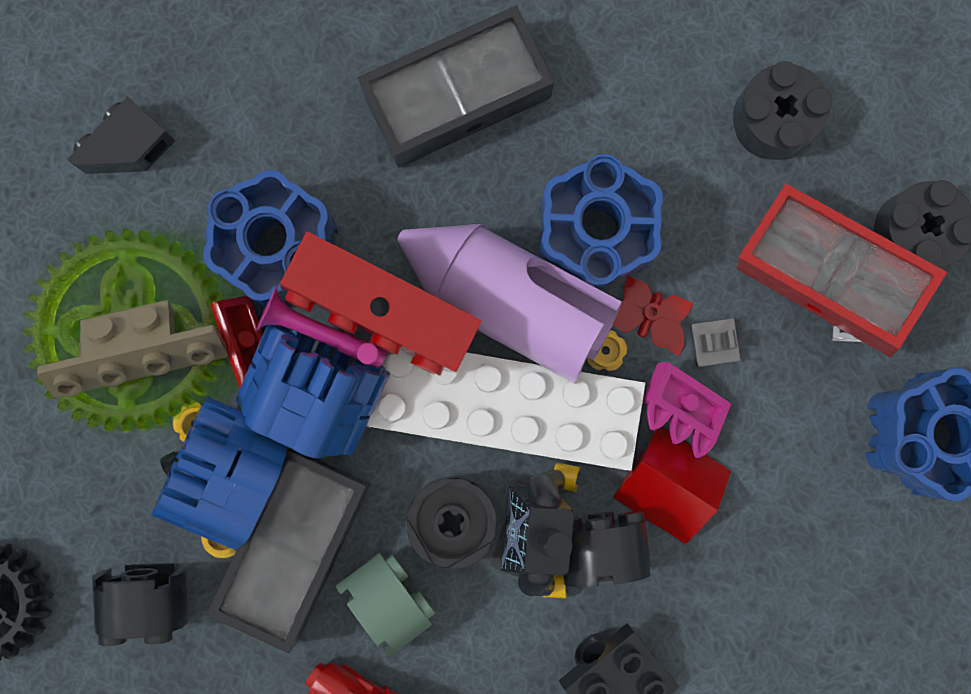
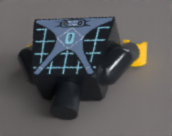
(540, 532)

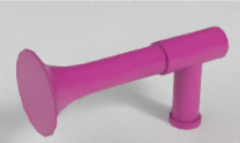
(280, 314)

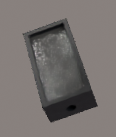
(457, 86)
(289, 552)

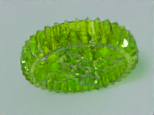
(112, 300)

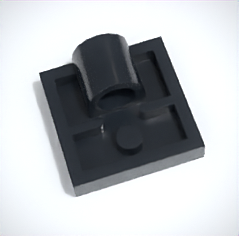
(617, 667)

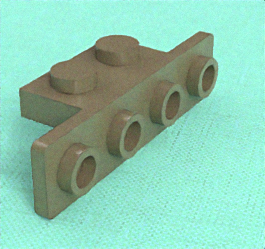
(130, 347)

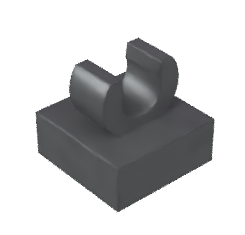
(714, 342)

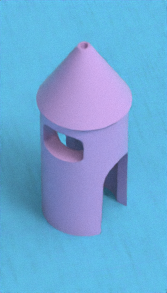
(514, 293)

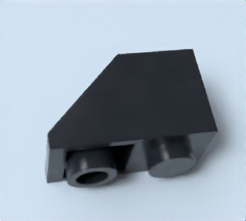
(122, 143)

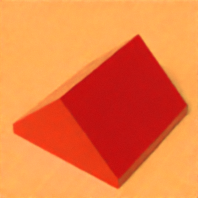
(673, 486)

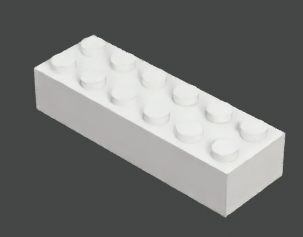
(514, 409)

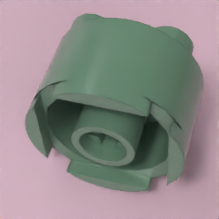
(385, 604)

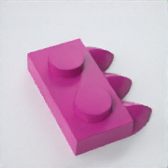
(687, 405)

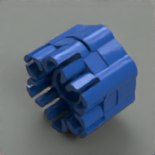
(605, 187)
(246, 211)
(306, 397)
(907, 429)
(220, 477)

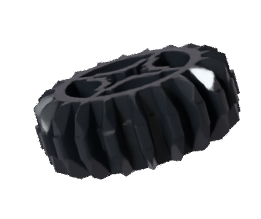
(25, 615)

